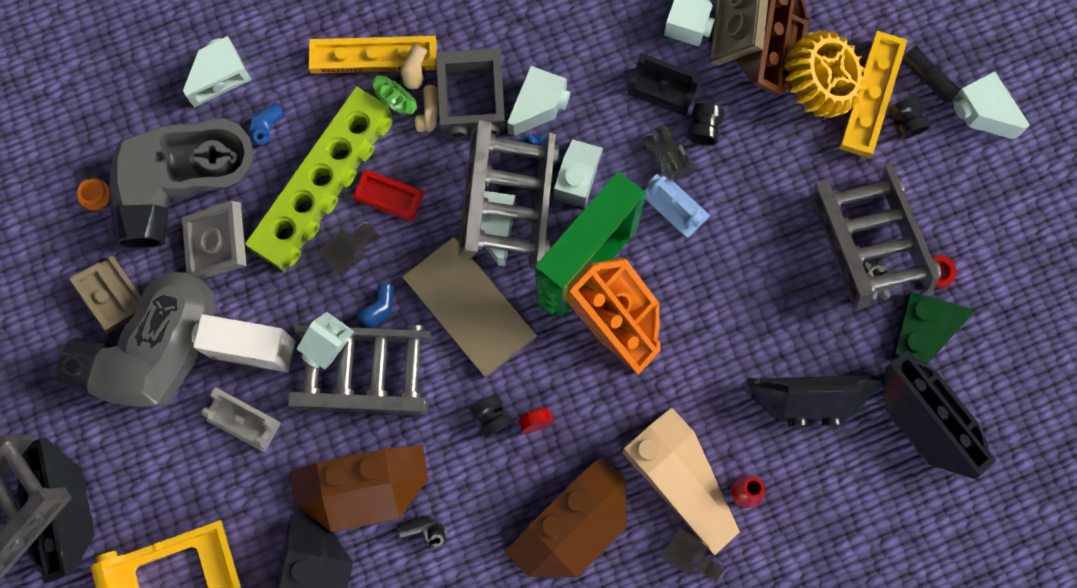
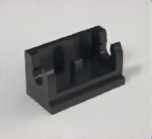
(663, 84)

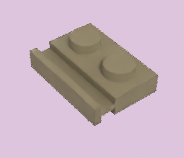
(107, 294)

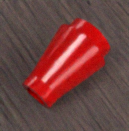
(740, 493)

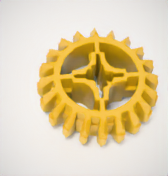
(817, 75)

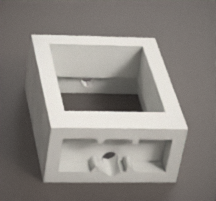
(243, 343)

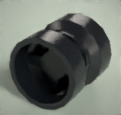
(909, 117)
(705, 124)
(491, 416)

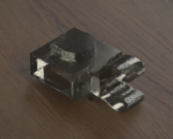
(671, 157)
(344, 250)
(688, 553)

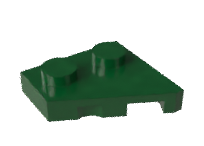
(928, 325)

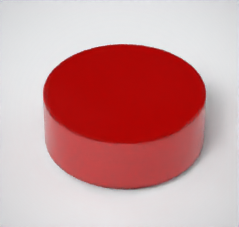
(948, 271)
(535, 420)

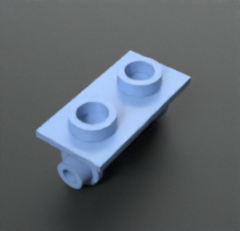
(675, 205)

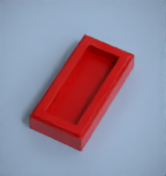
(388, 195)

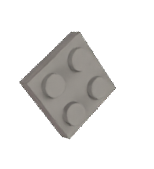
(214, 240)

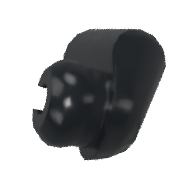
(426, 528)

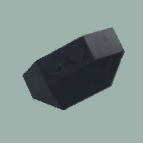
(812, 398)
(935, 418)
(71, 531)
(312, 557)

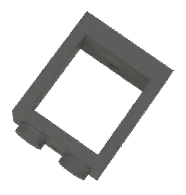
(469, 63)

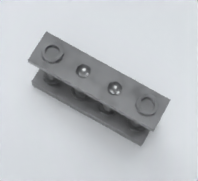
(478, 206)
(852, 257)
(376, 399)
(37, 513)

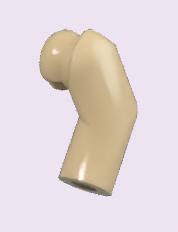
(411, 68)
(431, 110)

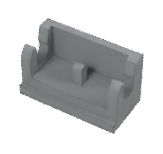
(241, 420)

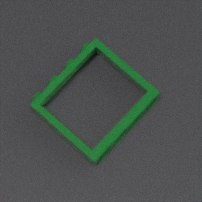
(591, 238)

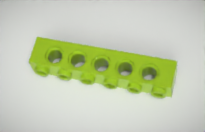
(302, 187)

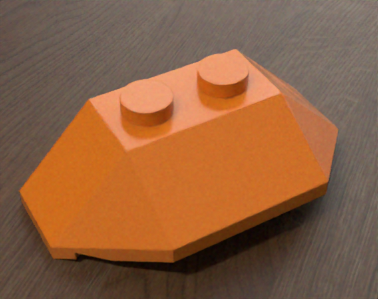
(618, 311)

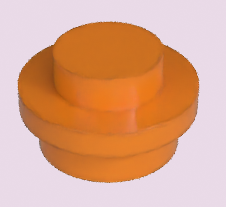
(93, 194)

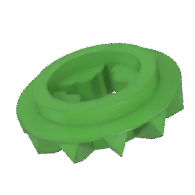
(394, 95)

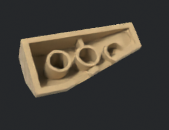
(679, 471)

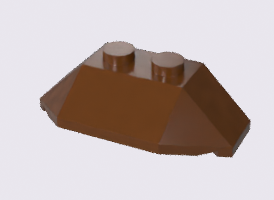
(785, 25)
(360, 487)
(574, 525)

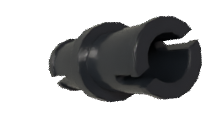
(930, 74)

